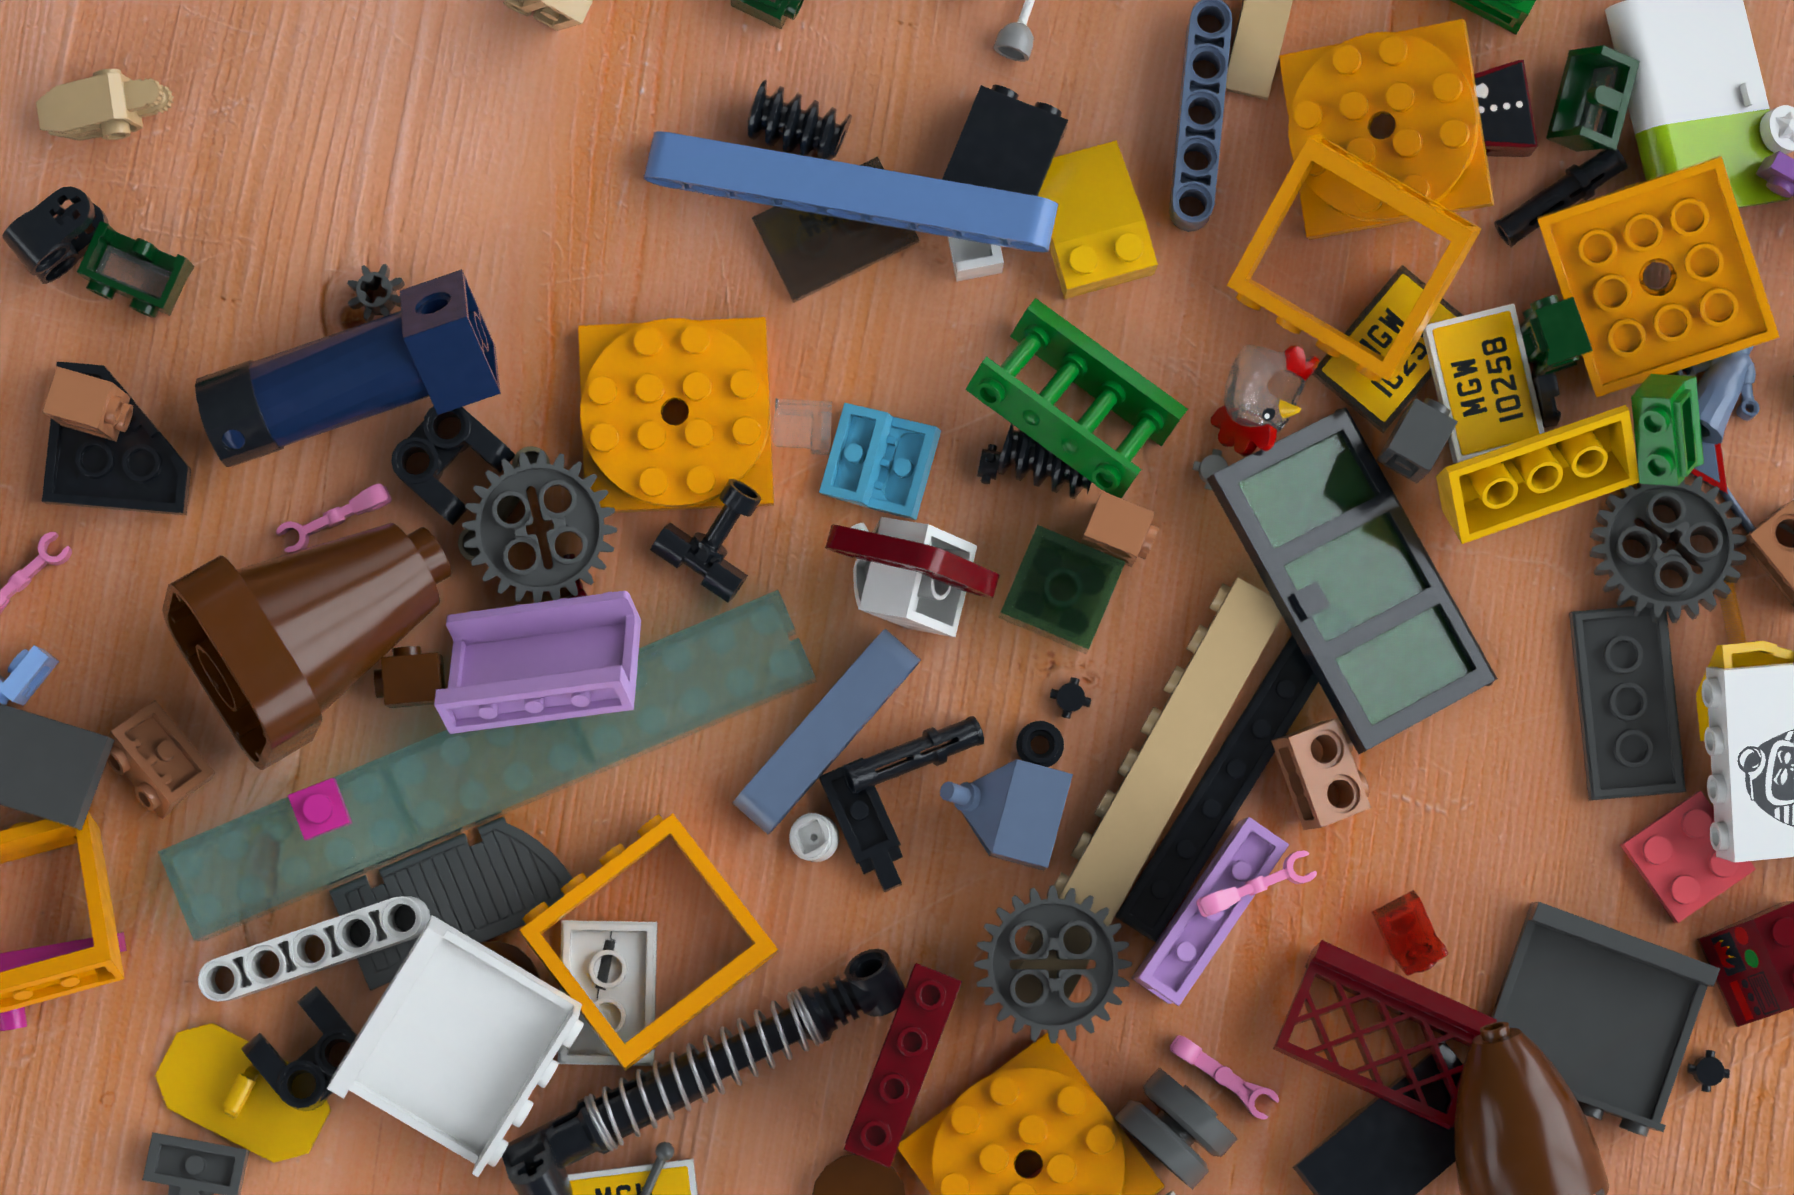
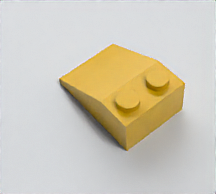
(1098, 222)

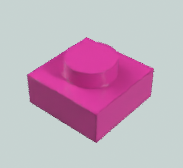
(319, 809)

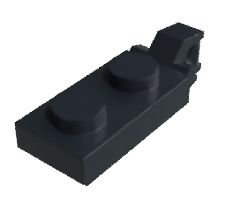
(865, 827)

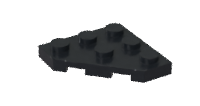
(130, 475)

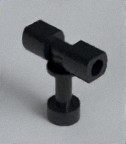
(705, 551)

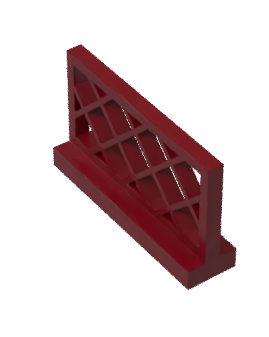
(1389, 993)

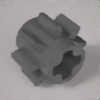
(371, 281)

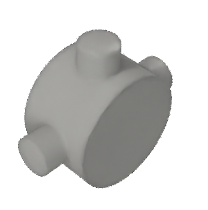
(1209, 466)

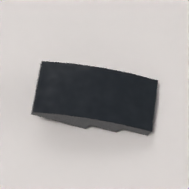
(1384, 1145)

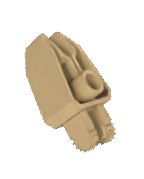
(101, 106)

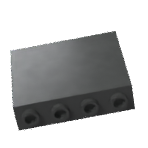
(1604, 1011)

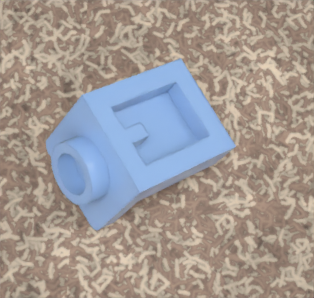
(27, 674)

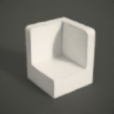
(975, 259)

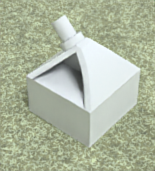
(907, 595)

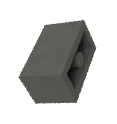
(1417, 439)

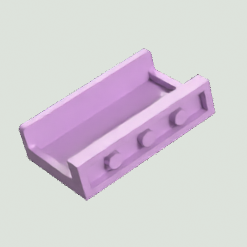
(541, 662)
(1193, 939)

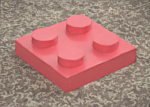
(1680, 861)

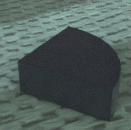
(1546, 389)

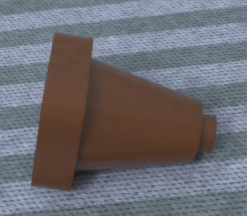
(300, 629)

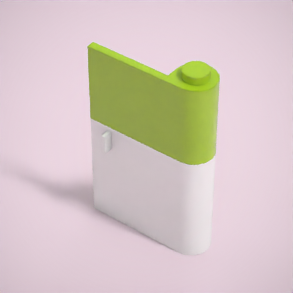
(1695, 89)

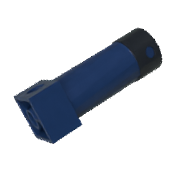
(425, 350)

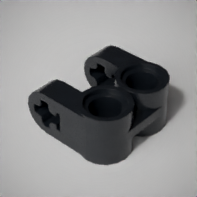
(49, 242)
(441, 454)
(314, 1061)

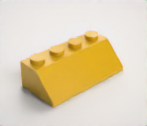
(1539, 475)

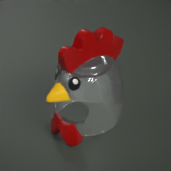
(1261, 396)

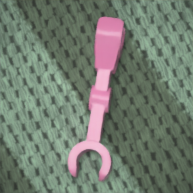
(366, 501)
(22, 578)
(1225, 898)
(1222, 1075)

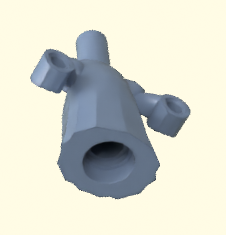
(1720, 390)

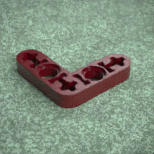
(915, 557)

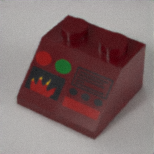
(1755, 963)

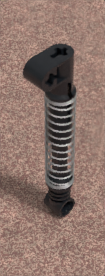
(539, 1158)

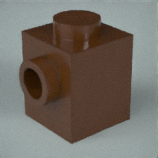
(409, 677)

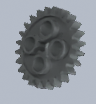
(582, 517)
(1640, 577)
(1052, 919)

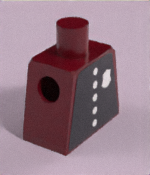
(1506, 111)

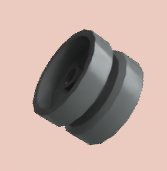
(1176, 1127)

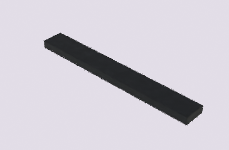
(1219, 794)

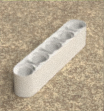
(292, 955)

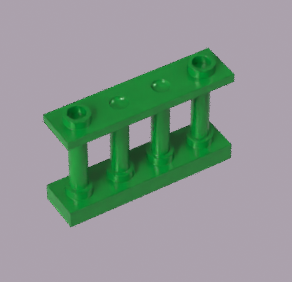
(1096, 372)

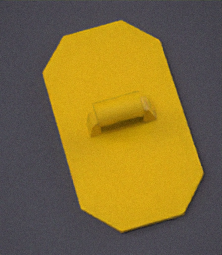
(221, 1090)

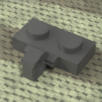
(195, 1166)

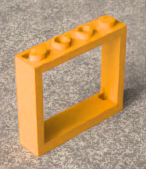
(1393, 193)
(582, 888)
(80, 968)

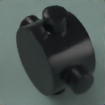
(988, 464)
(1070, 698)
(1708, 1071)

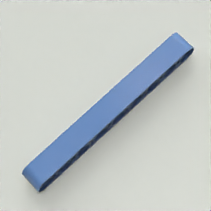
(851, 191)

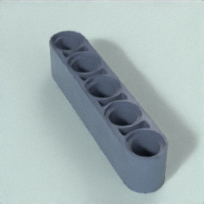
(1200, 92)
(826, 731)

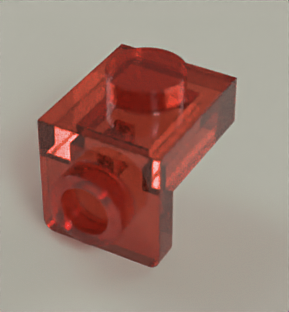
(1409, 934)

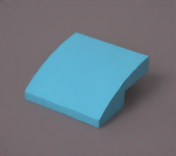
(880, 461)

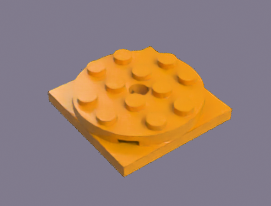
(1437, 139)
(1713, 290)
(641, 367)
(1024, 1106)

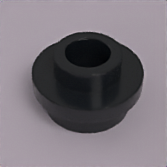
(1043, 729)

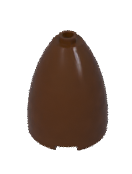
(1521, 1123)

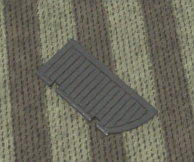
(471, 888)

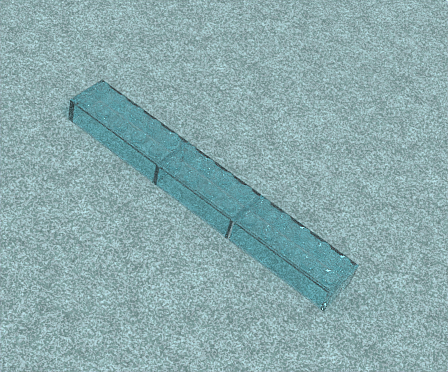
(481, 774)

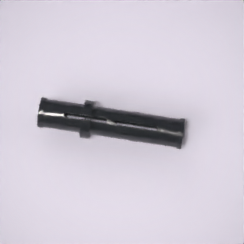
(1576, 184)
(962, 736)

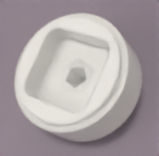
(1778, 129)
(814, 837)

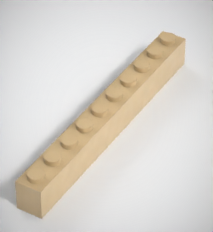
(1160, 769)

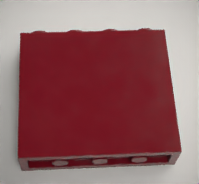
(902, 1065)

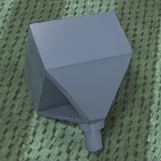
(1014, 810)

